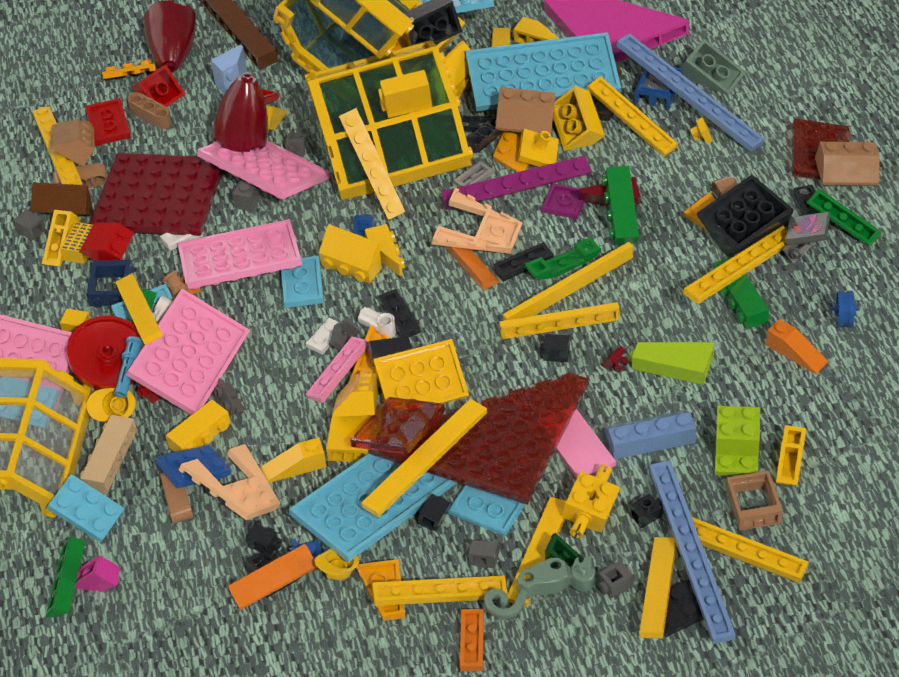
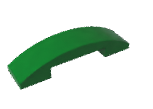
(554, 267)

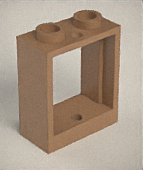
(759, 516)

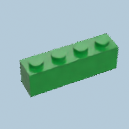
(621, 205)
(745, 301)

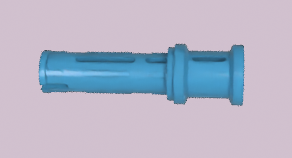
(132, 351)

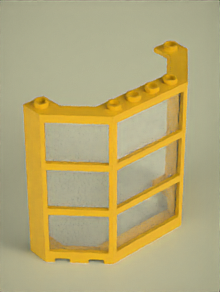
(39, 428)

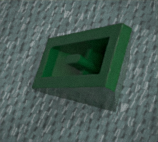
(560, 549)

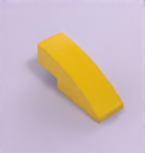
(791, 455)

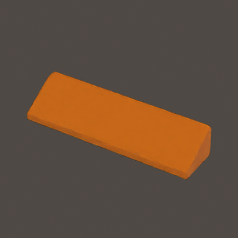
(473, 266)
(272, 576)

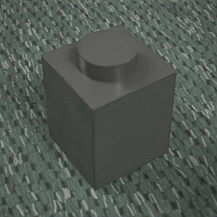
(245, 196)
(29, 225)

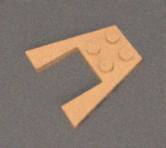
(495, 234)
(245, 497)

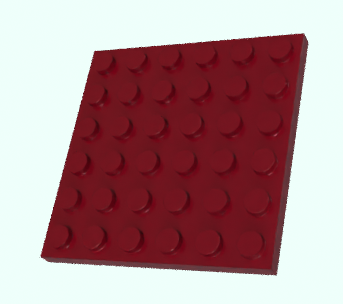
(158, 193)

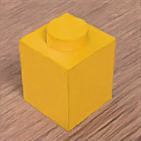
(72, 319)

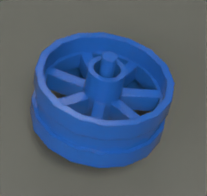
(845, 308)

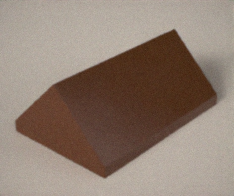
(63, 197)

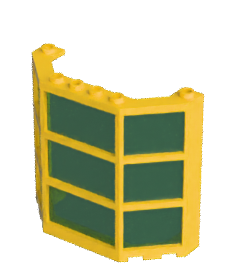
(407, 144)

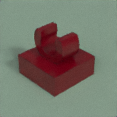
(614, 360)

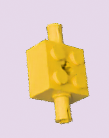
(590, 501)

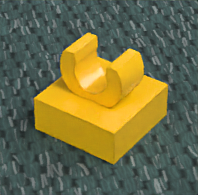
(701, 131)

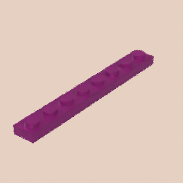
(522, 180)

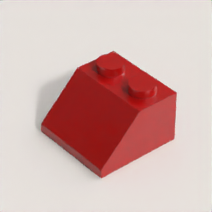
(160, 86)
(106, 241)

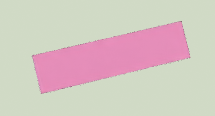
(337, 369)

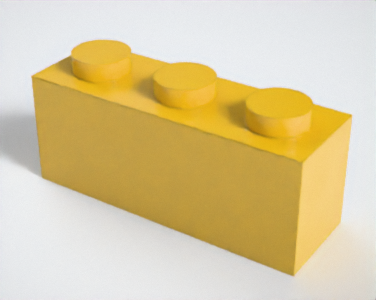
(199, 427)

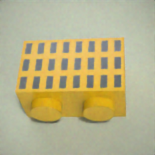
(74, 242)

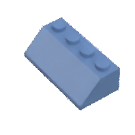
(651, 434)

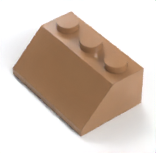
(525, 110)
(73, 140)
(848, 163)

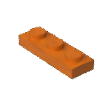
(472, 640)

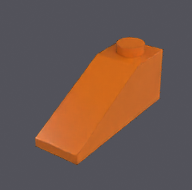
(793, 345)

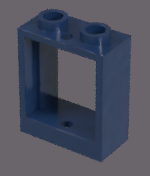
(106, 269)

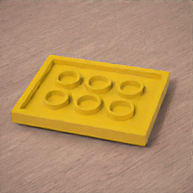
(423, 374)

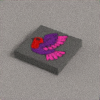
(807, 228)

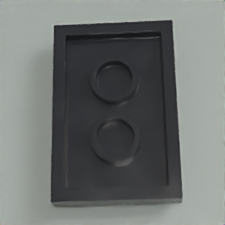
(682, 608)

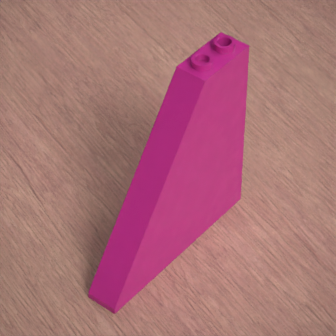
(617, 19)

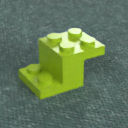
(737, 440)

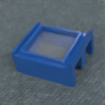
(654, 88)

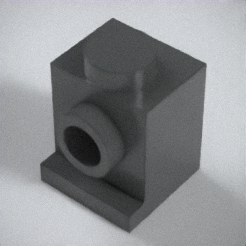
(483, 553)
(615, 579)

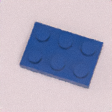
(171, 463)

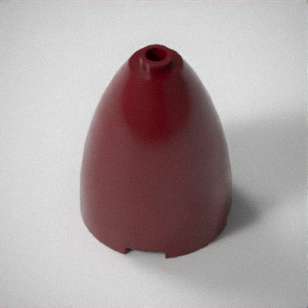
(170, 32)
(242, 116)

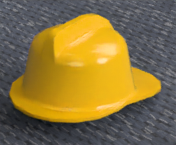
(104, 403)
(335, 566)

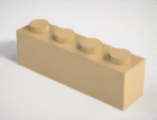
(109, 453)

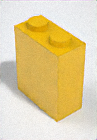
(405, 94)
(339, 437)

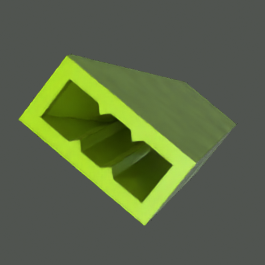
(674, 359)

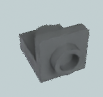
(296, 143)

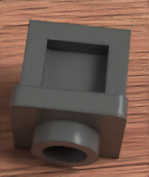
(343, 332)

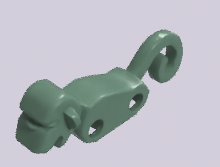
(543, 581)

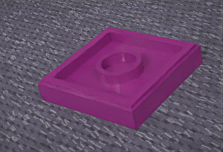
(563, 201)

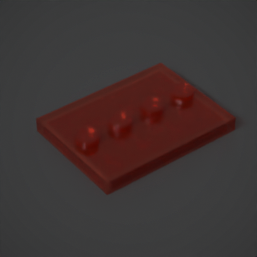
(805, 143)
(397, 425)

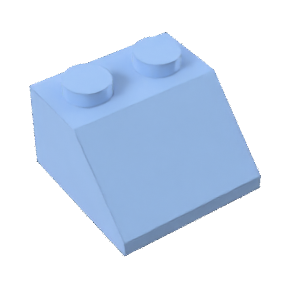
(228, 67)

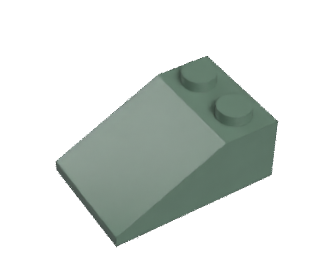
(712, 68)

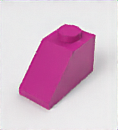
(98, 575)

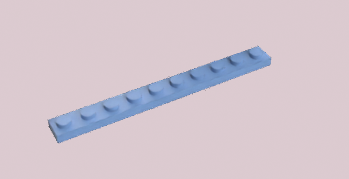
(690, 92)
(692, 553)

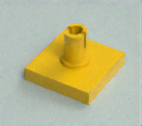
(538, 148)

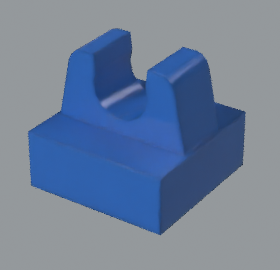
(362, 222)

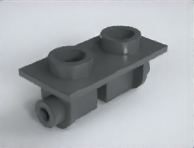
(795, 251)
(228, 398)

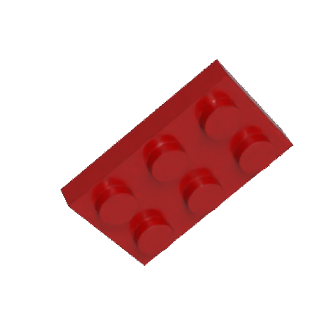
(108, 121)

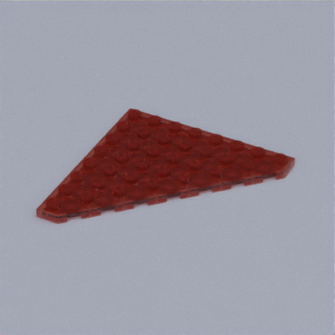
(512, 442)

